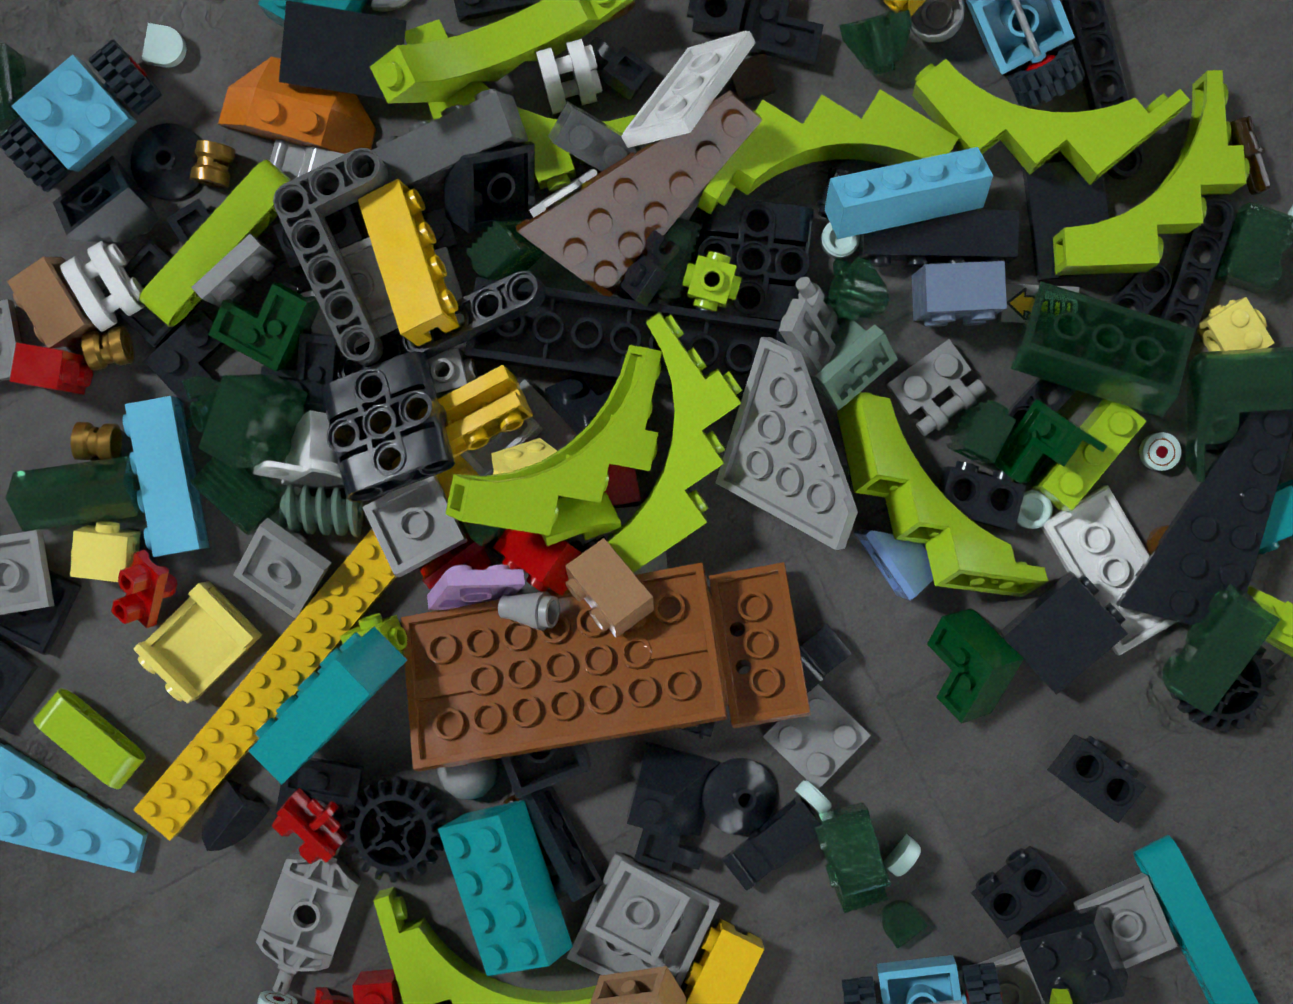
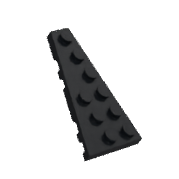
(1218, 527)

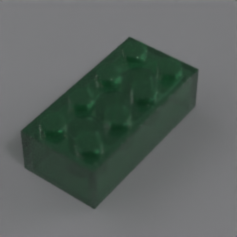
(1103, 349)

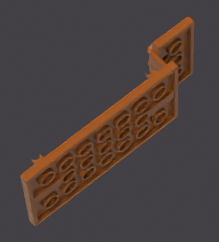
(507, 689)

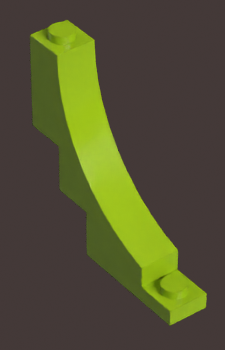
(489, 53)
(884, 135)
(1088, 139)
(956, 547)
(433, 973)

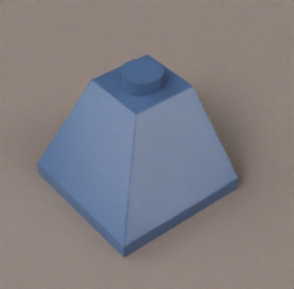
(900, 562)

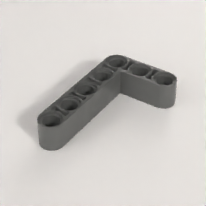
(326, 252)

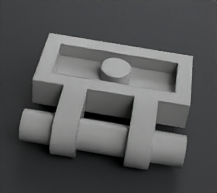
(810, 325)
(928, 378)

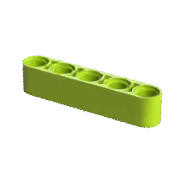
(242, 213)

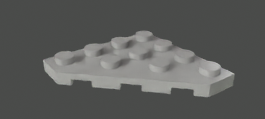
(784, 451)

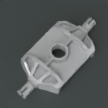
(302, 946)

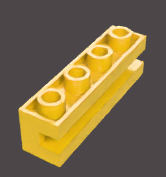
(408, 261)
(481, 411)
(723, 967)

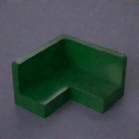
(272, 334)
(1040, 435)
(978, 661)

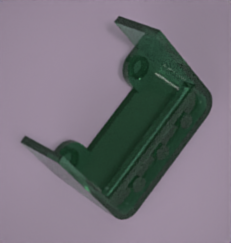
(1231, 383)

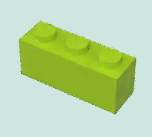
(1067, 485)

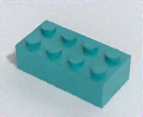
(325, 702)
(505, 888)

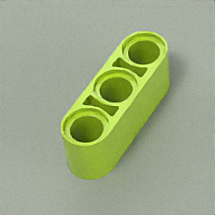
(89, 738)

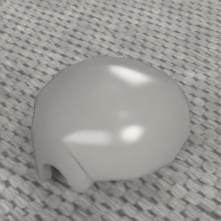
(938, 20)
(469, 780)

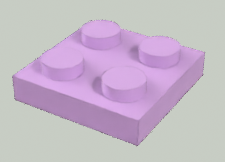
(466, 586)

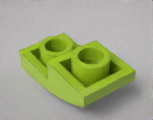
(583, 518)

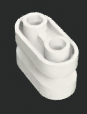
(579, 61)
(107, 263)

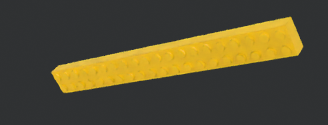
(272, 681)

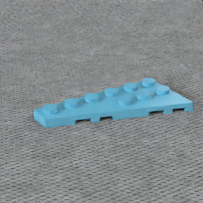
(60, 819)

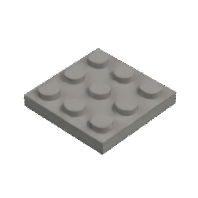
(679, 949)

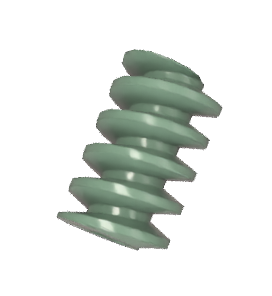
(320, 511)

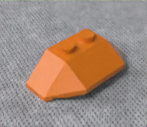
(295, 112)

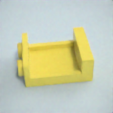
(197, 643)

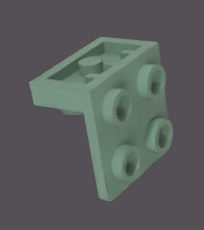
(854, 363)

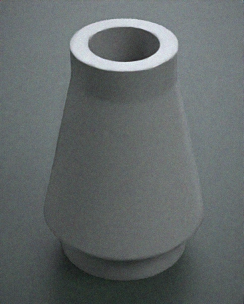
(532, 609)

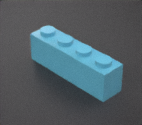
(907, 192)
(164, 471)

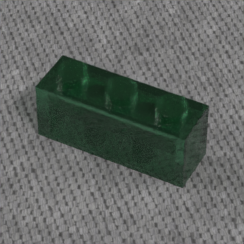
(74, 494)
(1218, 648)

